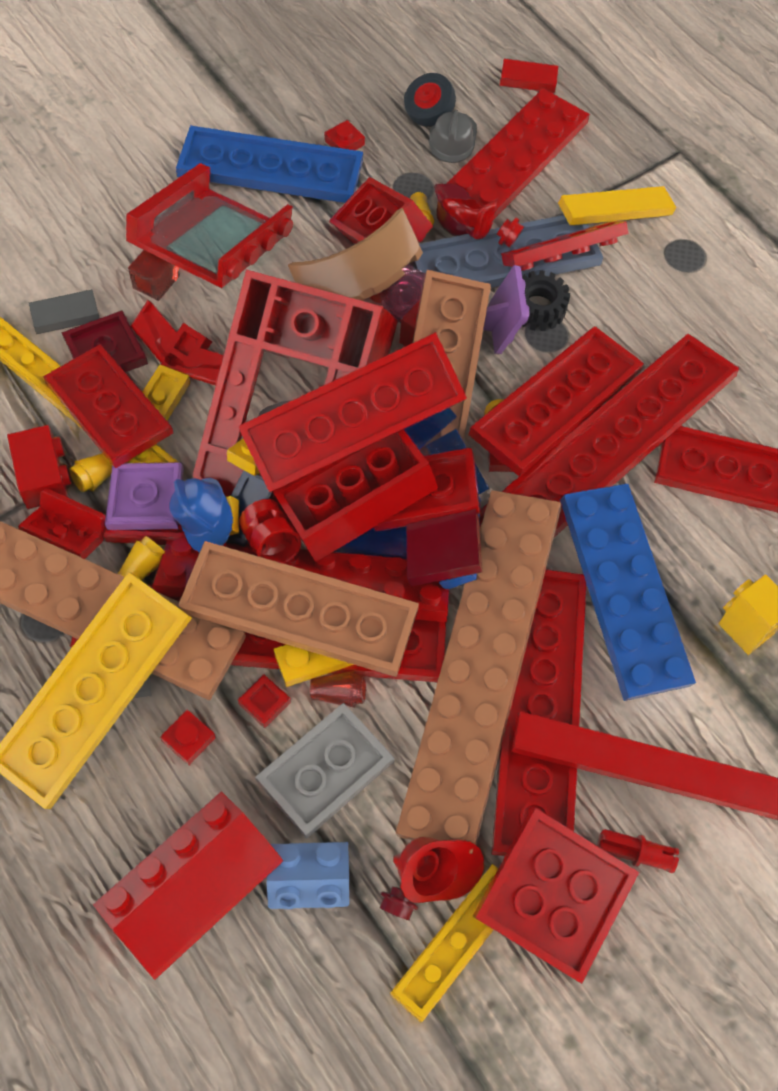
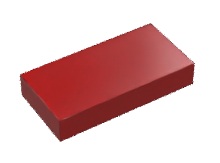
(529, 75)

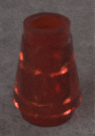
(339, 688)

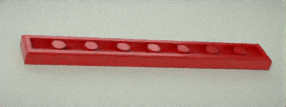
(646, 765)

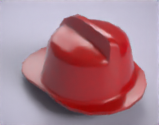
(438, 869)

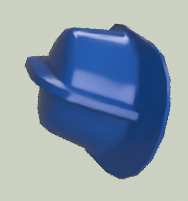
(201, 511)

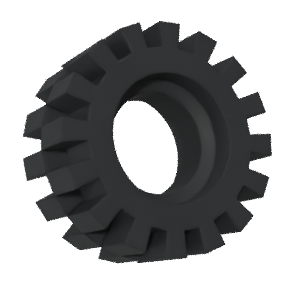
(553, 291)

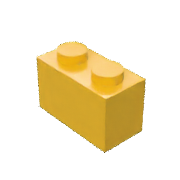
(752, 614)

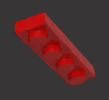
(576, 242)

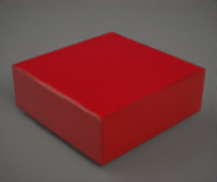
(264, 701)

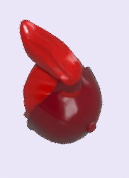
(461, 213)

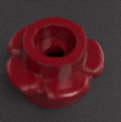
(397, 904)

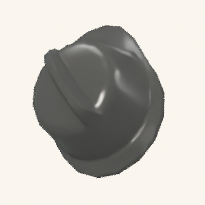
(453, 137)

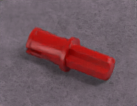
(639, 850)

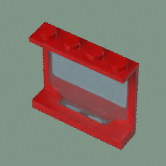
(204, 229)

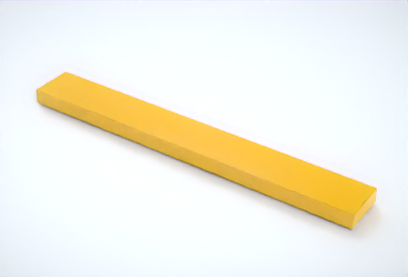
(32, 364)

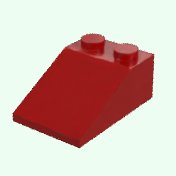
(372, 207)

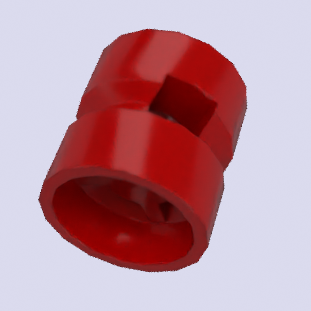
(270, 531)

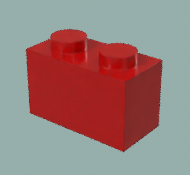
(38, 464)

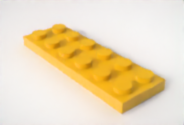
(89, 690)

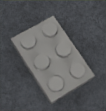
(324, 770)

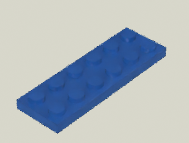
(272, 164)
(627, 592)

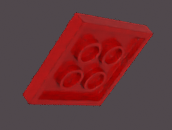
(556, 895)

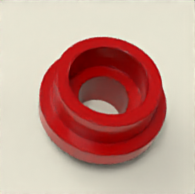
(509, 232)

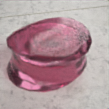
(403, 293)

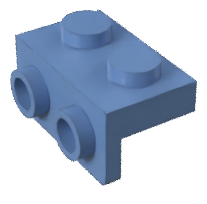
(310, 876)

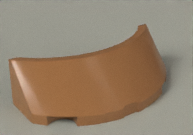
(366, 266)

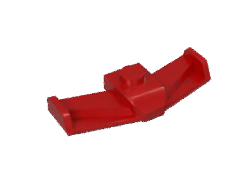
(178, 350)

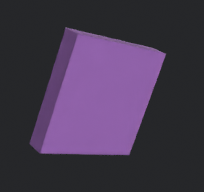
(142, 496)

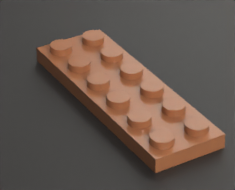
(457, 313)
(299, 608)

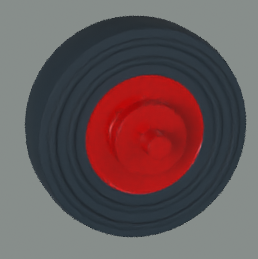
(429, 98)

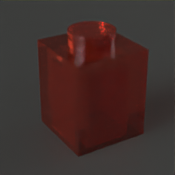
(152, 275)

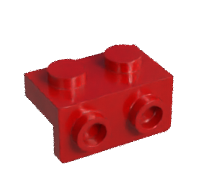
(66, 524)

